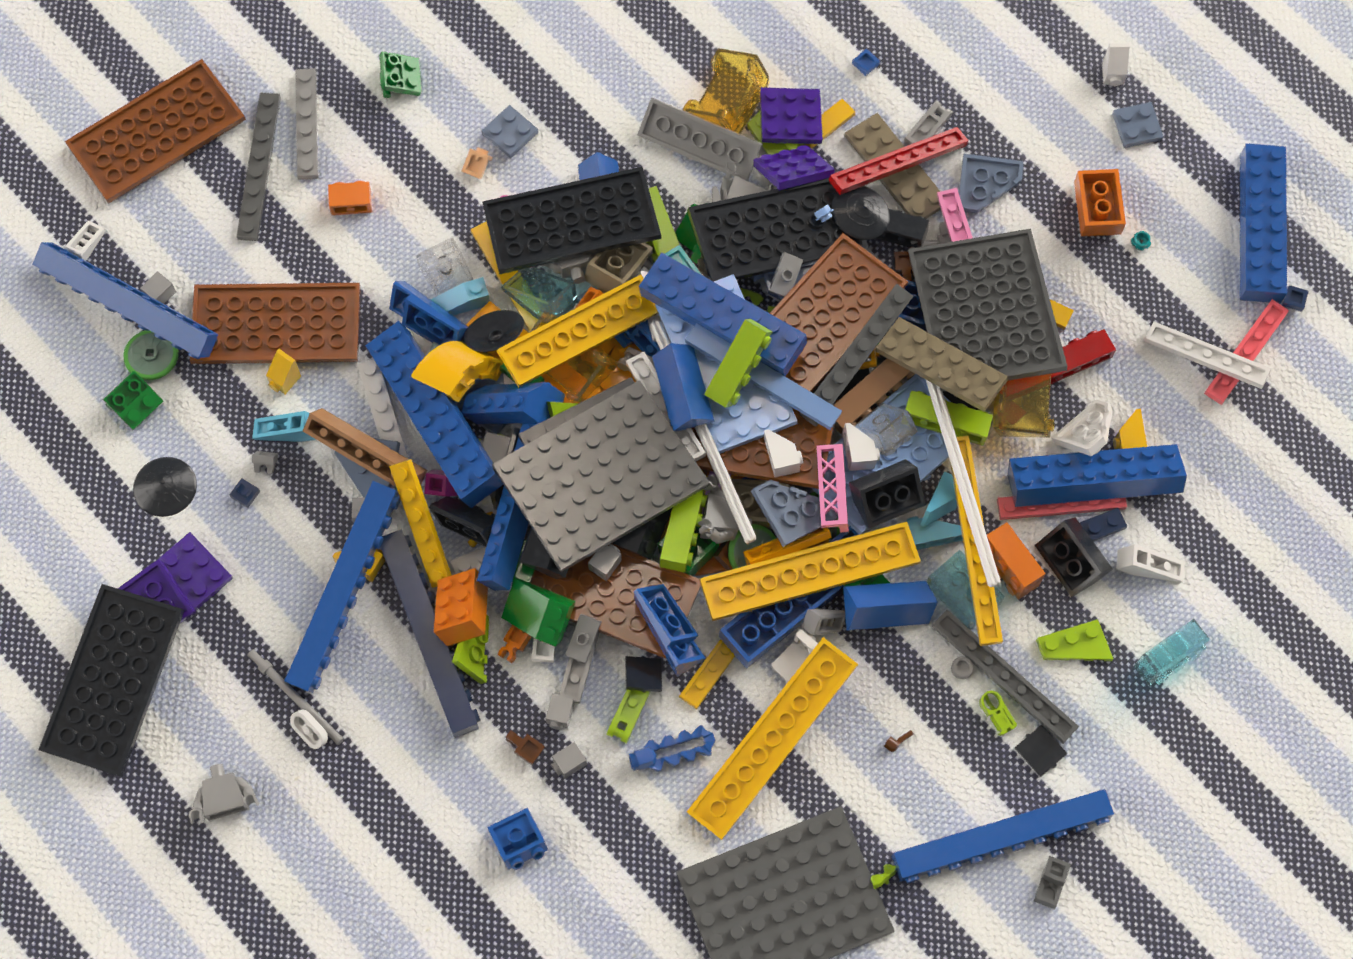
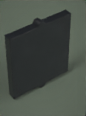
(643, 674)
(1040, 750)

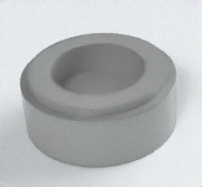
(962, 667)

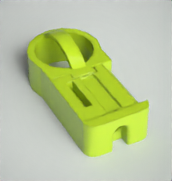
(1001, 716)

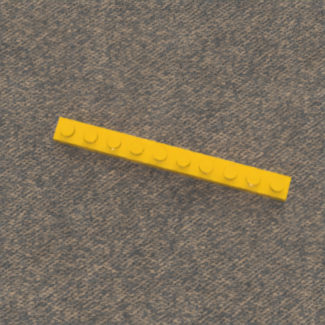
(982, 595)

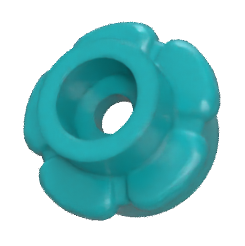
(1145, 237)

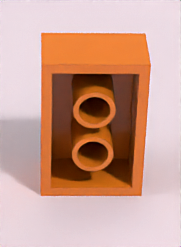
(1099, 202)
(1014, 562)
(460, 607)

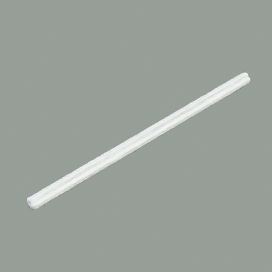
(714, 458)
(964, 485)

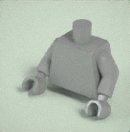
(737, 186)
(572, 267)
(717, 518)
(221, 796)

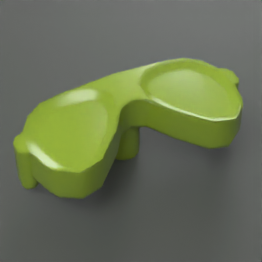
(756, 298)
(879, 879)

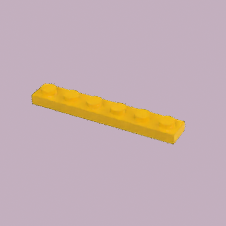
(420, 521)

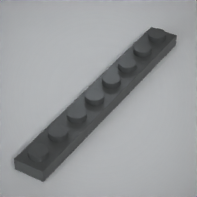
(258, 167)
(862, 346)
(1005, 676)

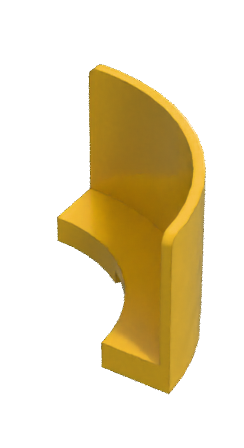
(455, 368)

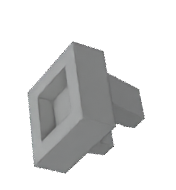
(264, 458)

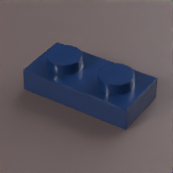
(1104, 524)

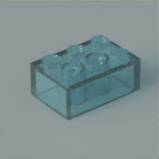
(953, 588)
(1172, 653)

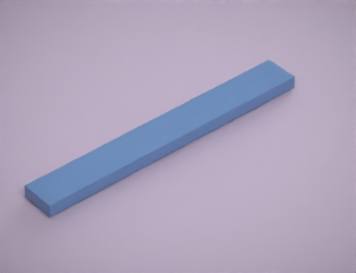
(768, 380)

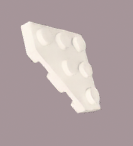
(1087, 431)

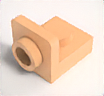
(476, 162)

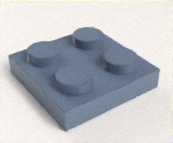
(1137, 125)
(510, 131)

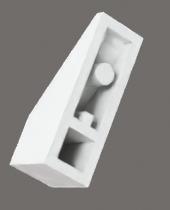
(1149, 563)

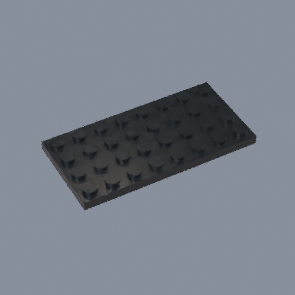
(571, 220)
(753, 230)
(111, 680)

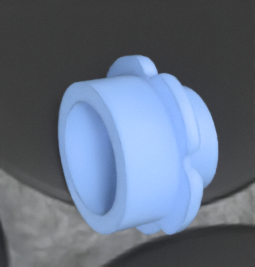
(824, 213)

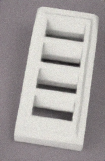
(84, 252)

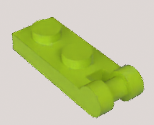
(628, 714)

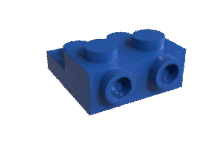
(518, 839)

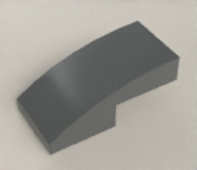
(1052, 882)

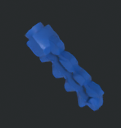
(646, 757)

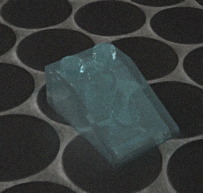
(541, 292)

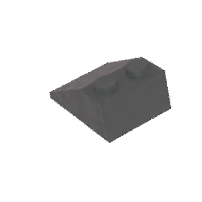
(496, 448)

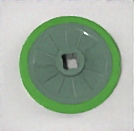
(149, 367)
(738, 545)

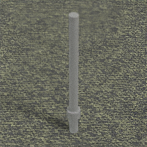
(266, 667)

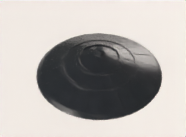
(861, 213)
(494, 330)
(164, 486)

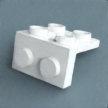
(794, 655)

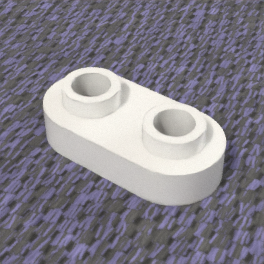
(308, 729)

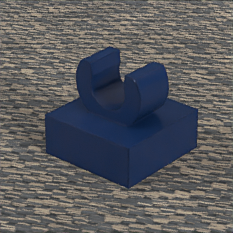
(1295, 298)
(244, 493)

